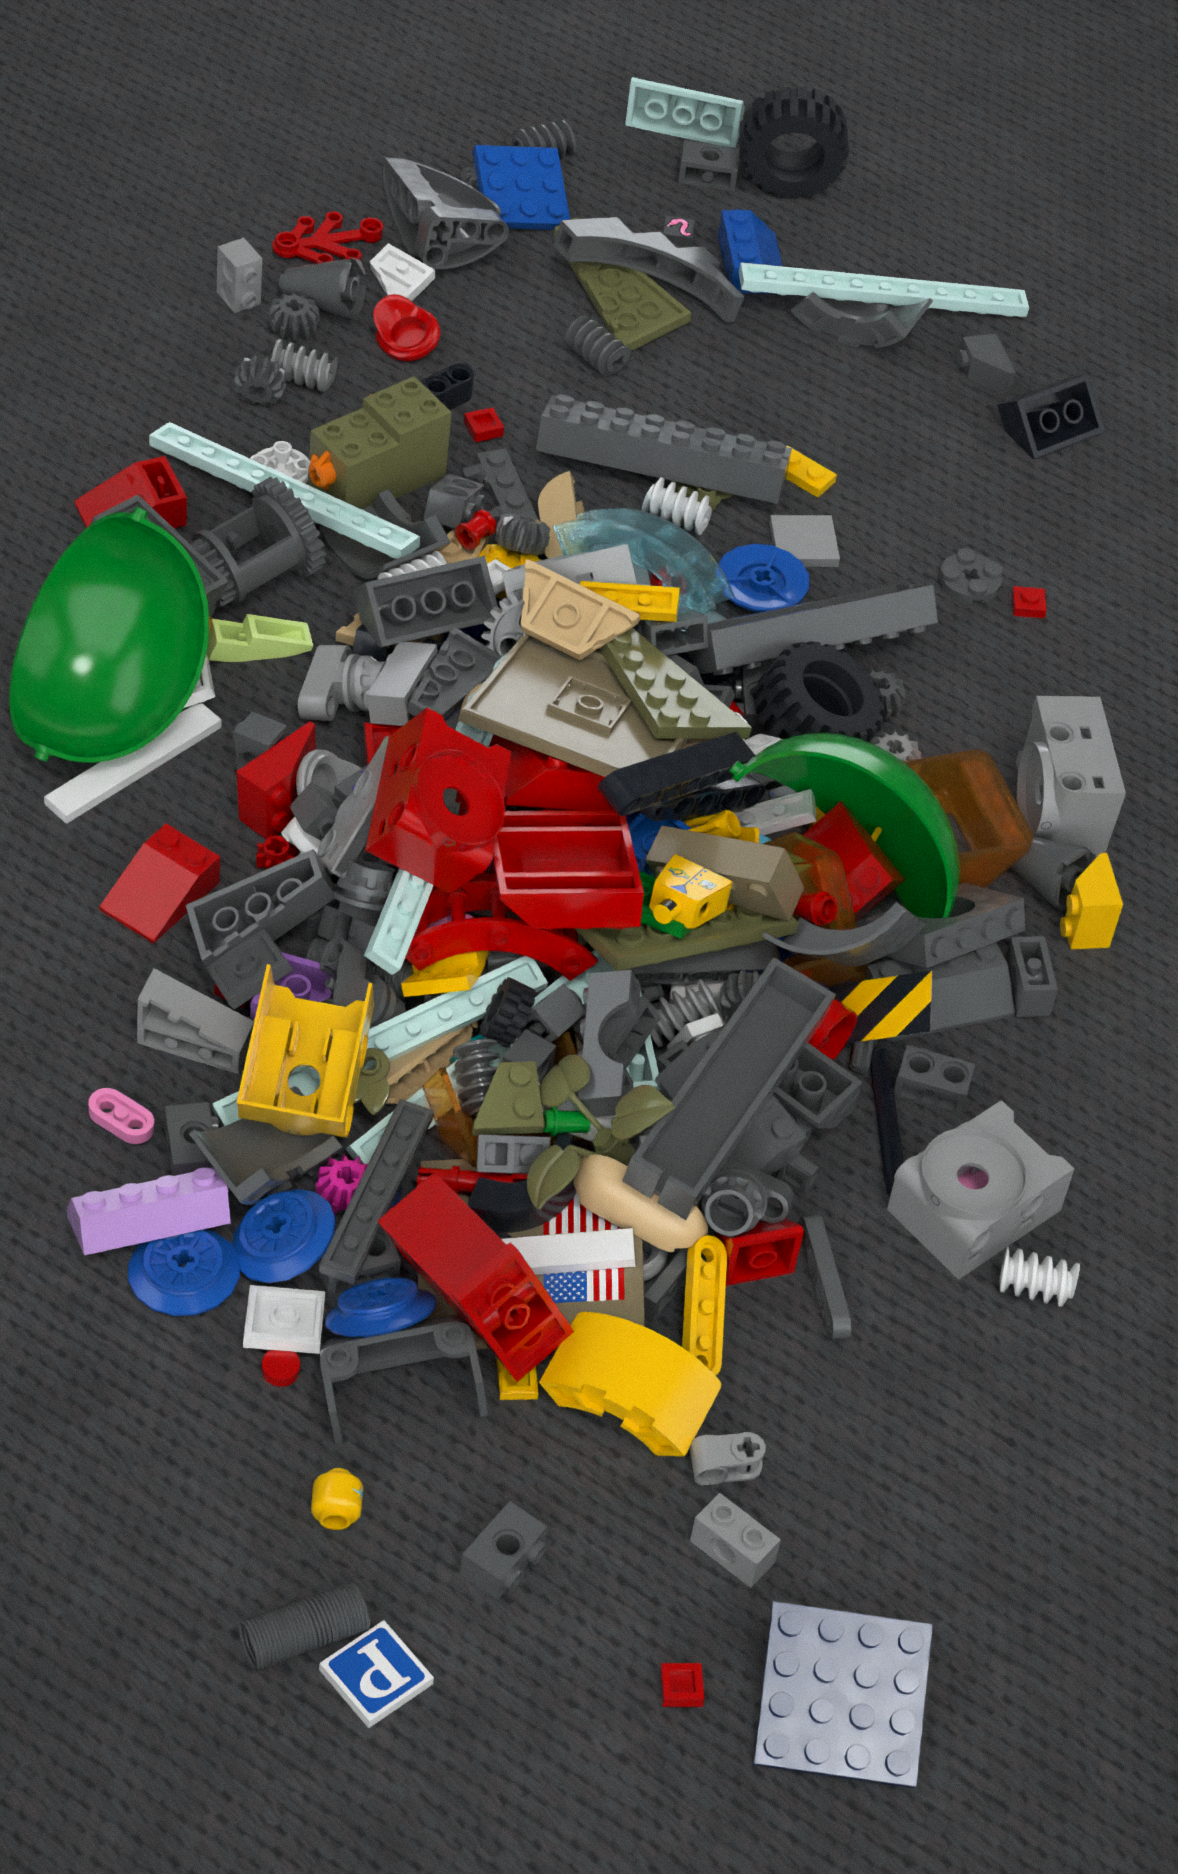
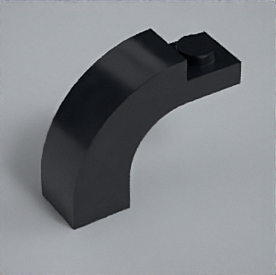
(508, 1205)

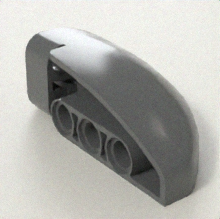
(440, 215)

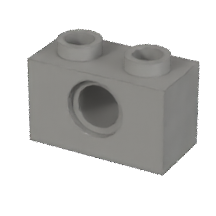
(735, 1540)

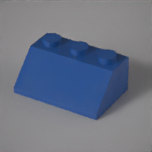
(745, 240)

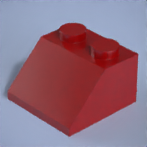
(762, 1251)

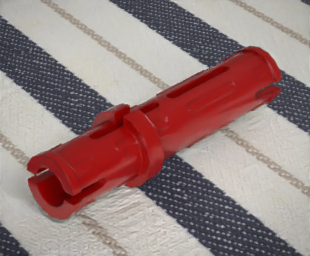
(465, 1180)

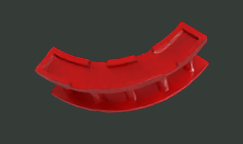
(496, 933)

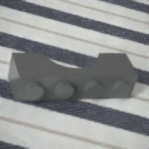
(610, 1005)

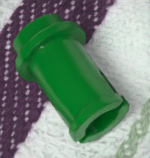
(565, 1122)

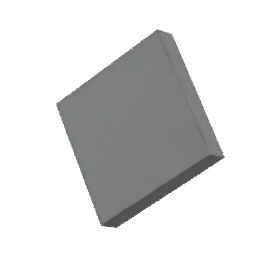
(807, 538)

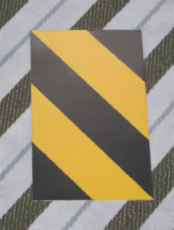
(888, 1005)

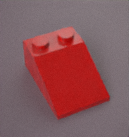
(269, 783)
(866, 866)
(161, 882)

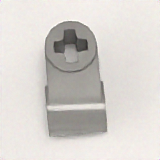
(723, 1458)

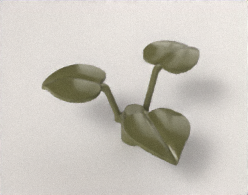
(634, 1113)

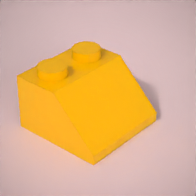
(1092, 907)

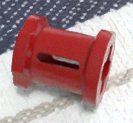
(476, 529)

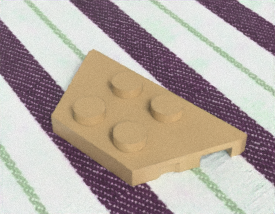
(570, 614)

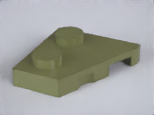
(511, 1102)

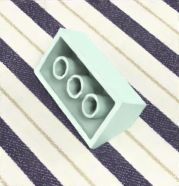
(684, 113)

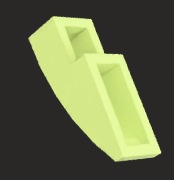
(257, 639)

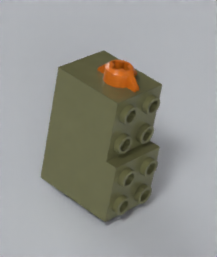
(388, 444)

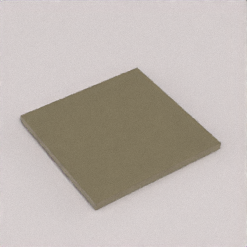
(564, 709)

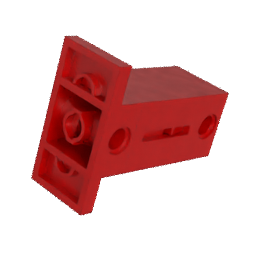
(477, 1275)

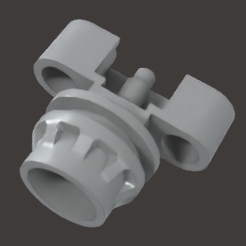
(336, 679)

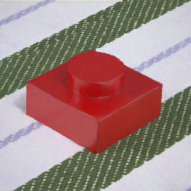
(483, 424)
(1029, 602)
(681, 1684)

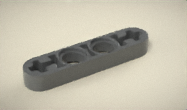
(825, 1277)

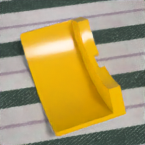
(635, 1376)

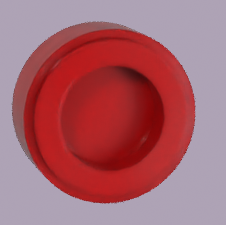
(280, 1367)

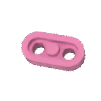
(123, 1116)

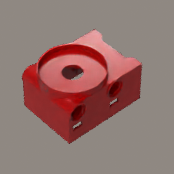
(418, 826)

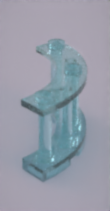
(654, 546)

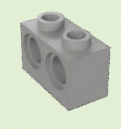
(239, 275)

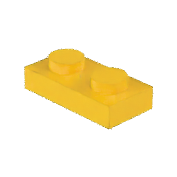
(809, 474)

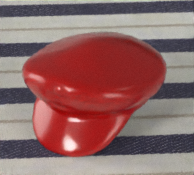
(405, 329)

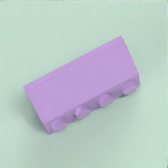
(149, 1210)

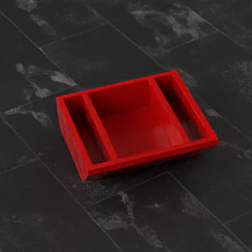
(548, 782)
(568, 869)

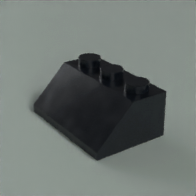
(1053, 416)

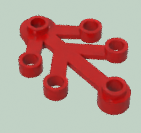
(292, 244)

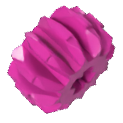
(339, 1181)

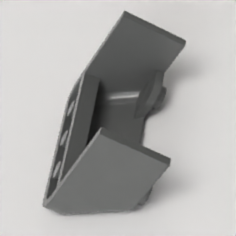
(424, 1341)

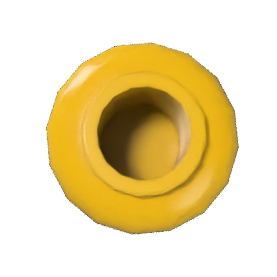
(337, 1499)

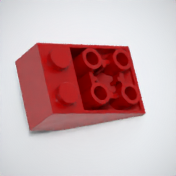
(150, 480)

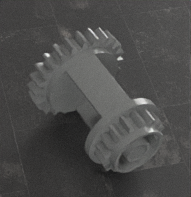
(285, 531)

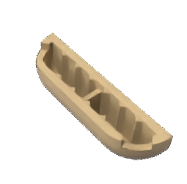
(557, 506)
(414, 1069)
(605, 1194)

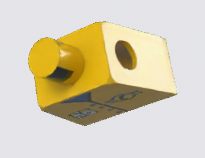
(688, 893)

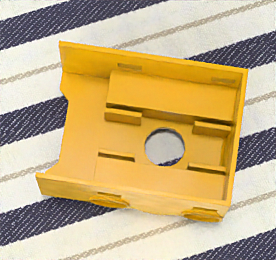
(304, 1033)

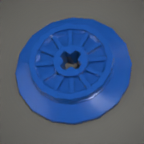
(764, 577)
(284, 1235)
(175, 1290)
(379, 1308)

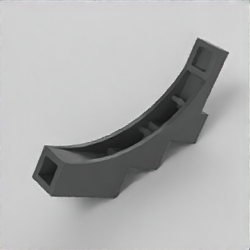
(652, 253)

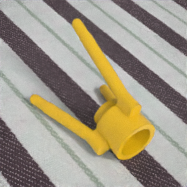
(720, 824)

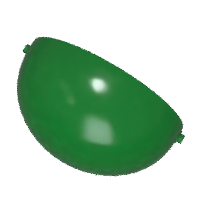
(110, 643)
(879, 794)

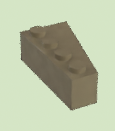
(760, 872)

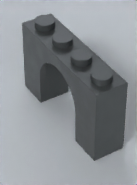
(975, 921)

